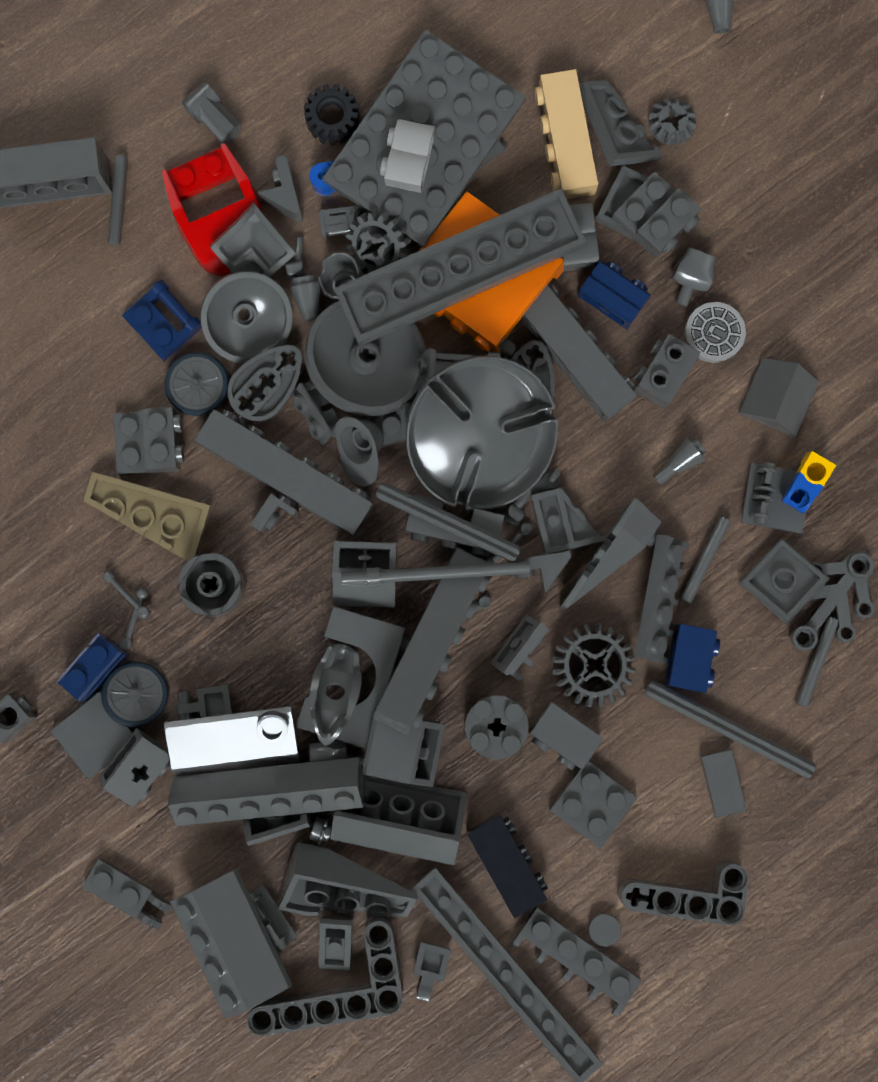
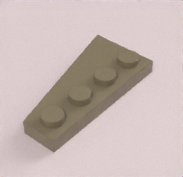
(157, 515)

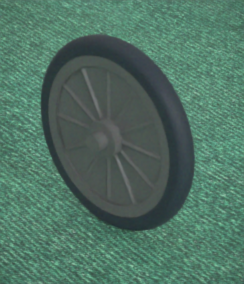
(196, 383)
(134, 694)

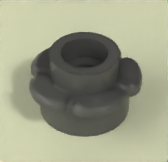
(320, 830)

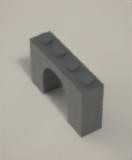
(382, 643)

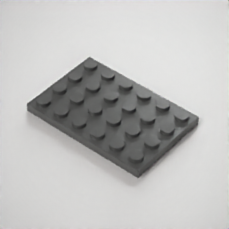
(469, 117)

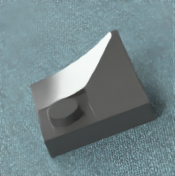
(252, 244)

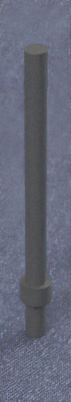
(374, 576)

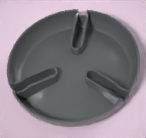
(481, 432)

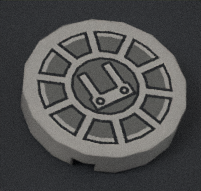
(715, 331)

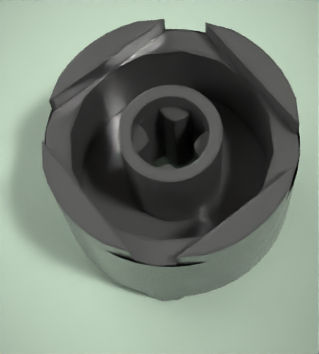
(195, 590)
(508, 740)

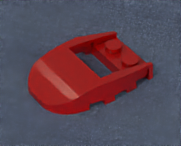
(196, 178)

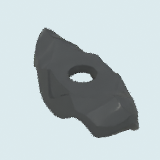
(341, 668)

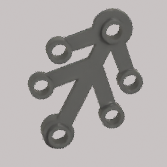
(837, 597)

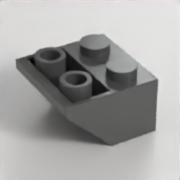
(358, 557)
(402, 756)

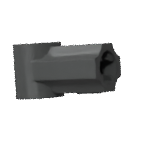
(207, 108)

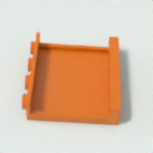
(497, 310)

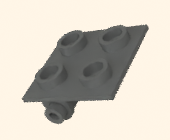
(764, 496)

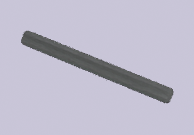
(730, 729)

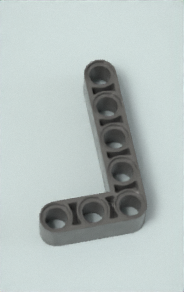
(339, 996)

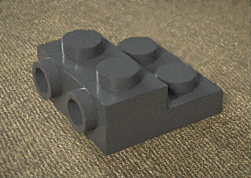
(657, 215)
(148, 441)

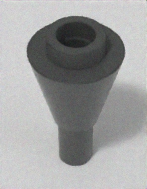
(686, 456)

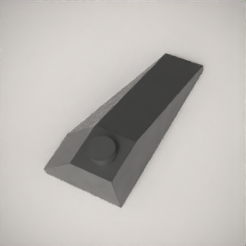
(329, 882)

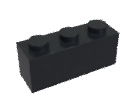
(508, 864)

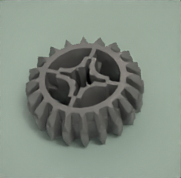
(613, 683)

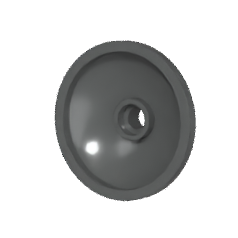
(263, 328)

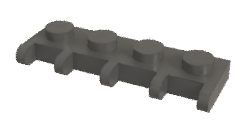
(660, 598)
(579, 958)

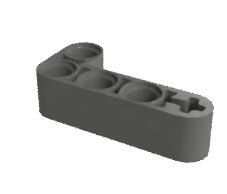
(682, 895)

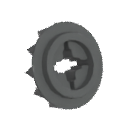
(665, 131)

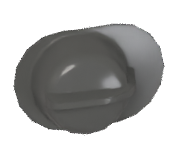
(358, 448)

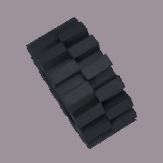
(331, 97)

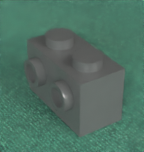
(666, 372)

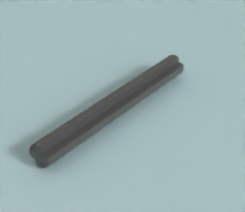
(448, 522)

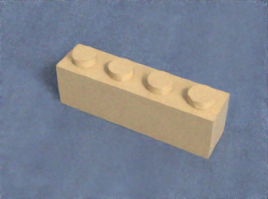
(567, 134)

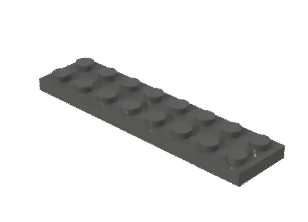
(460, 267)

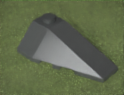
(626, 538)

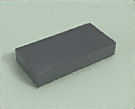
(723, 783)

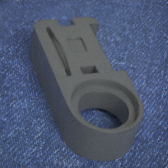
(338, 220)

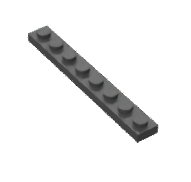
(507, 975)

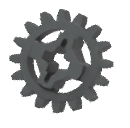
(376, 229)

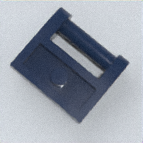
(155, 327)

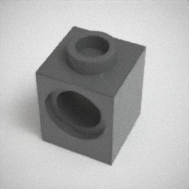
(25, 716)

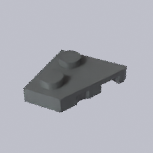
(561, 523)

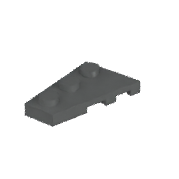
(615, 130)

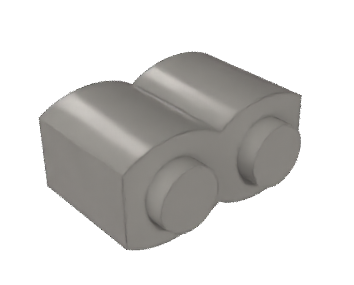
(409, 155)

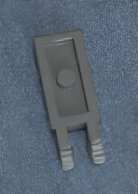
(125, 892)

